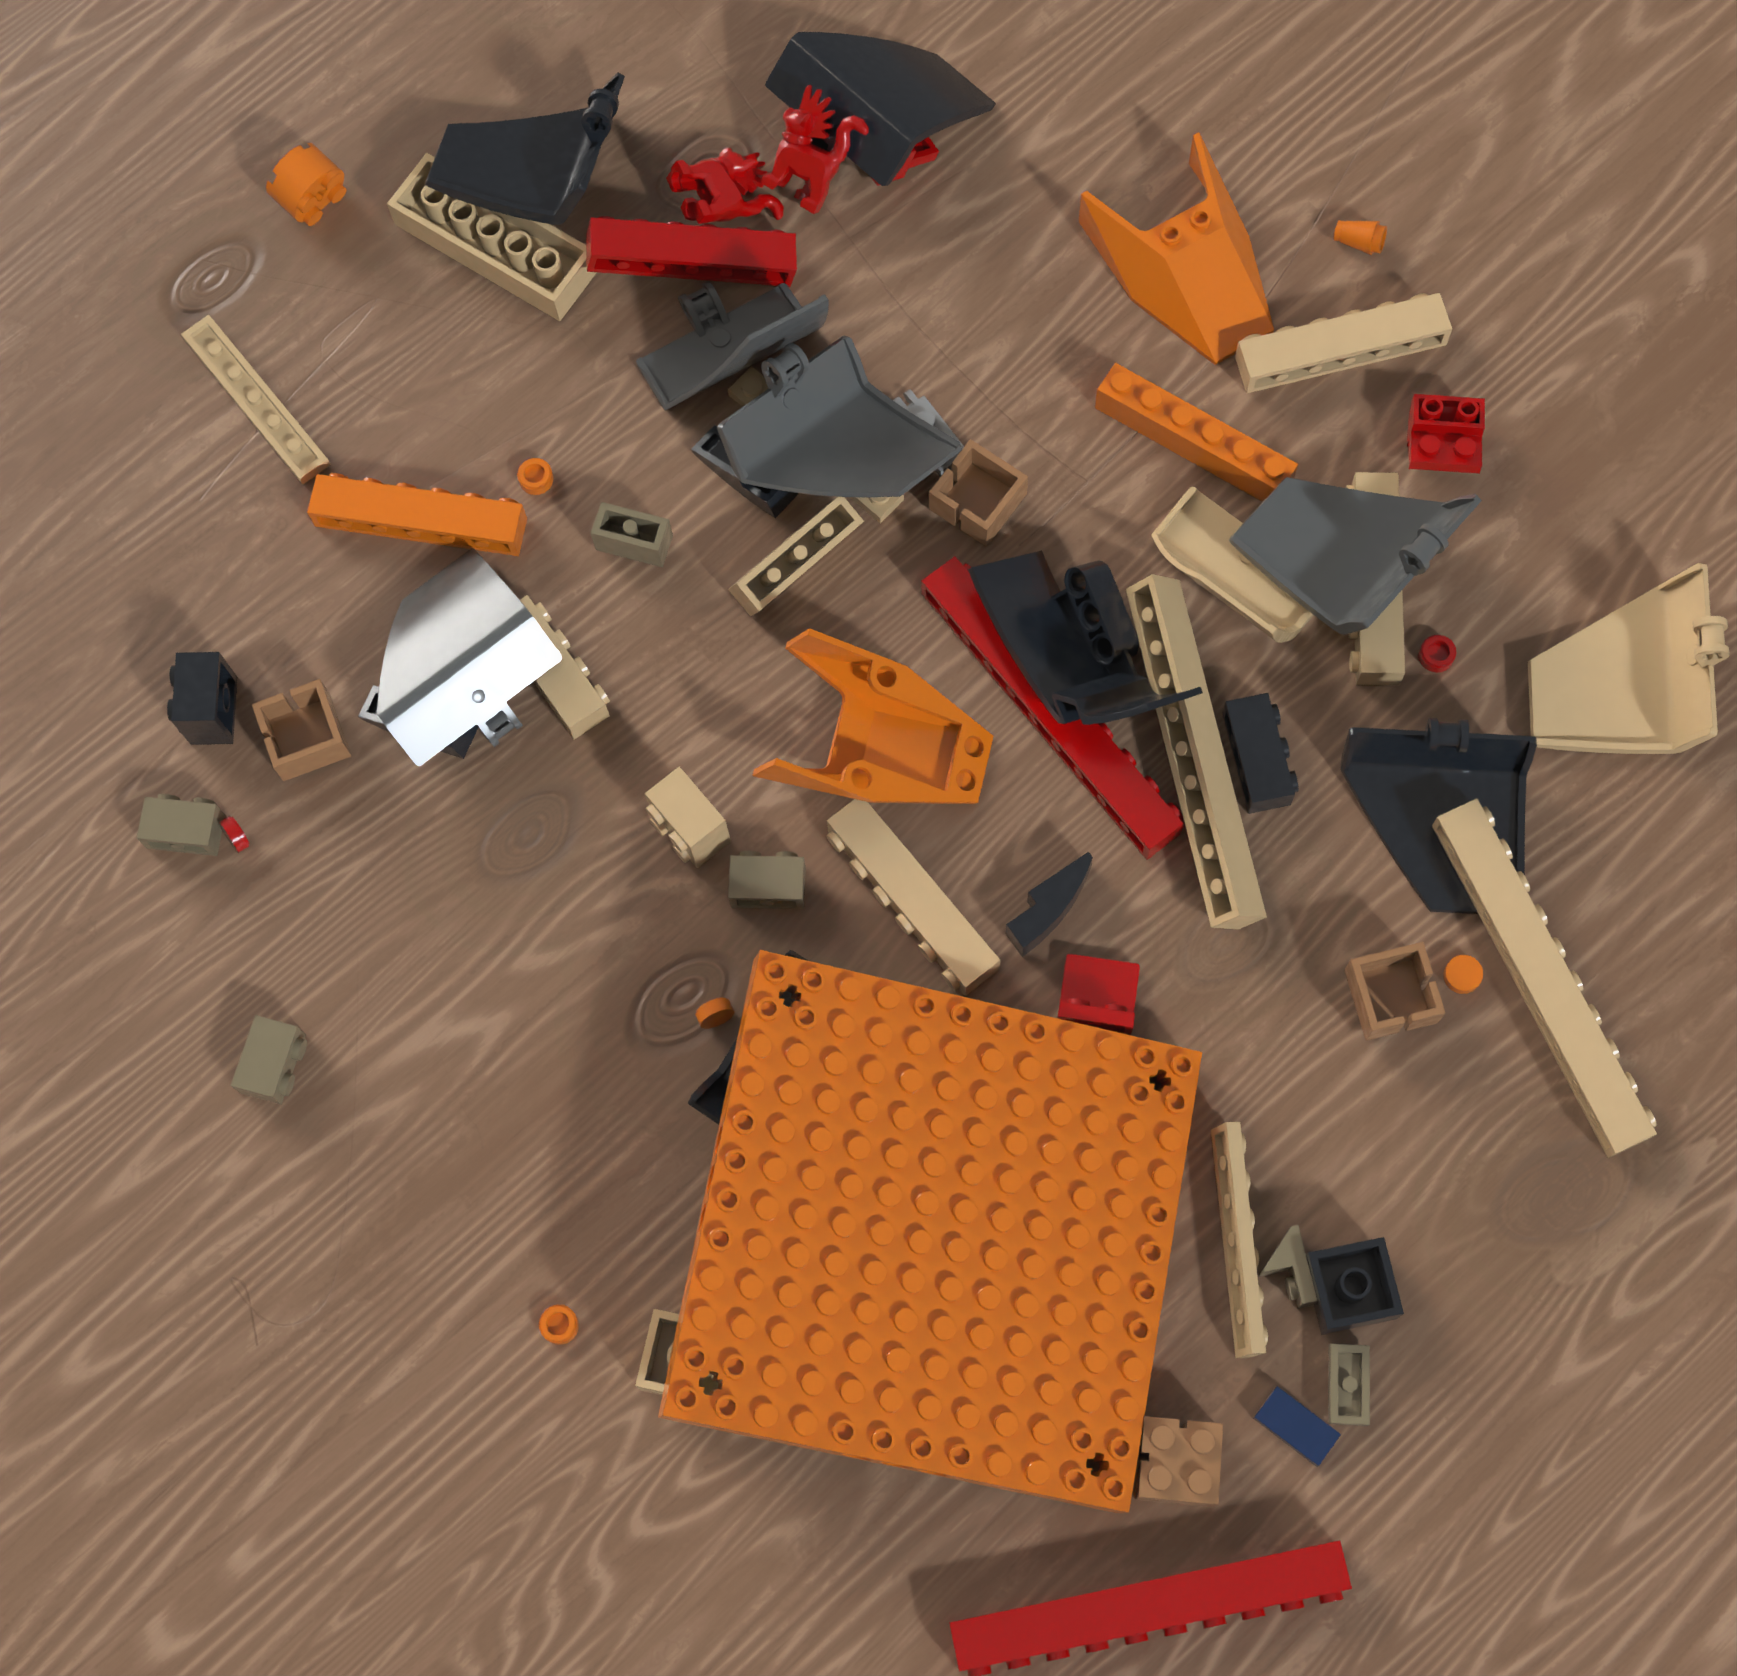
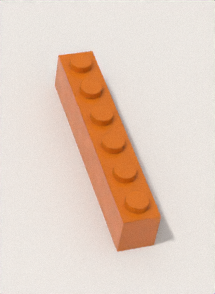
(1192, 433)
(417, 514)

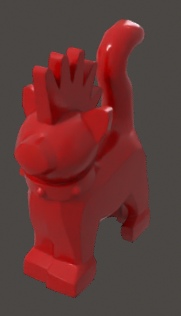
(807, 160)
(720, 187)

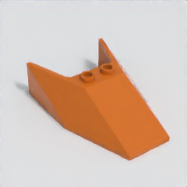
(1190, 270)
(892, 732)

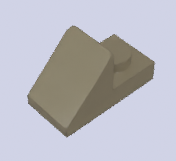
(1291, 1257)

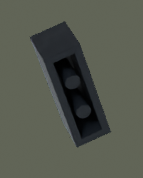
(1260, 753)

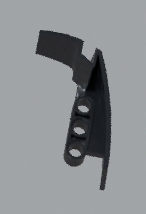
(1069, 641)

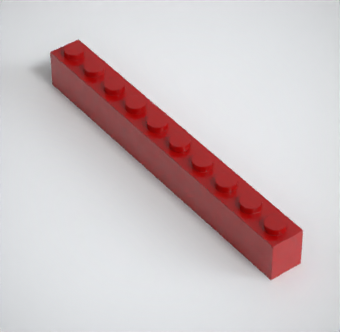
(1085, 749)
(1150, 1606)

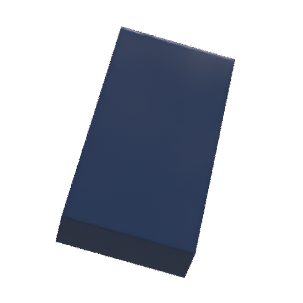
(1297, 1426)

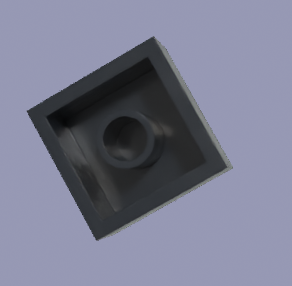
(203, 698)
(1354, 1286)

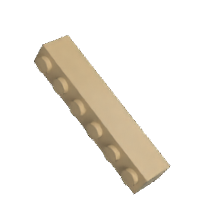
(1343, 342)
(1380, 647)
(913, 895)

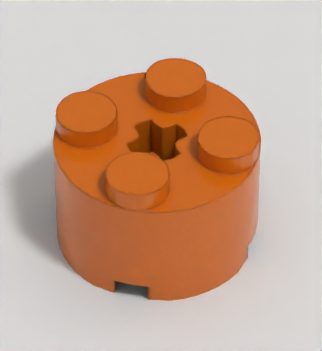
(306, 183)

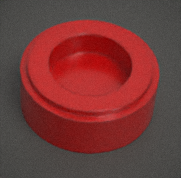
(1437, 653)
(234, 834)

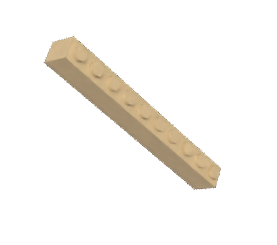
(1196, 755)
(1544, 978)

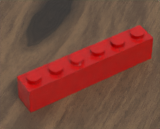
(690, 251)

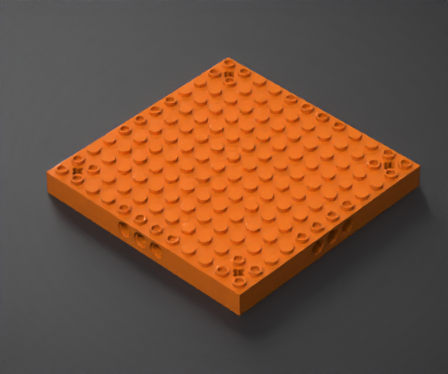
(935, 1235)

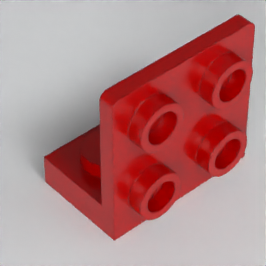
(1099, 993)

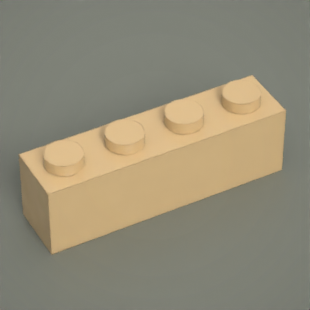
(795, 555)
(566, 685)

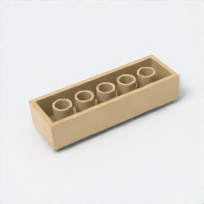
(513, 252)

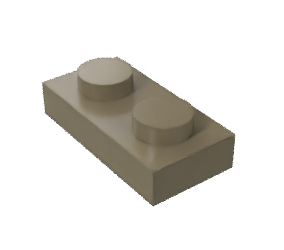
(1349, 1384)

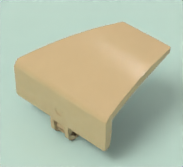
(1198, 544)
(1634, 676)

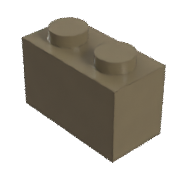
(632, 534)
(180, 825)
(767, 880)
(269, 1060)

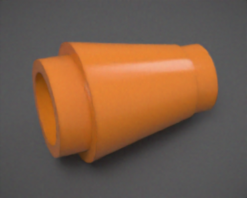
(1361, 235)

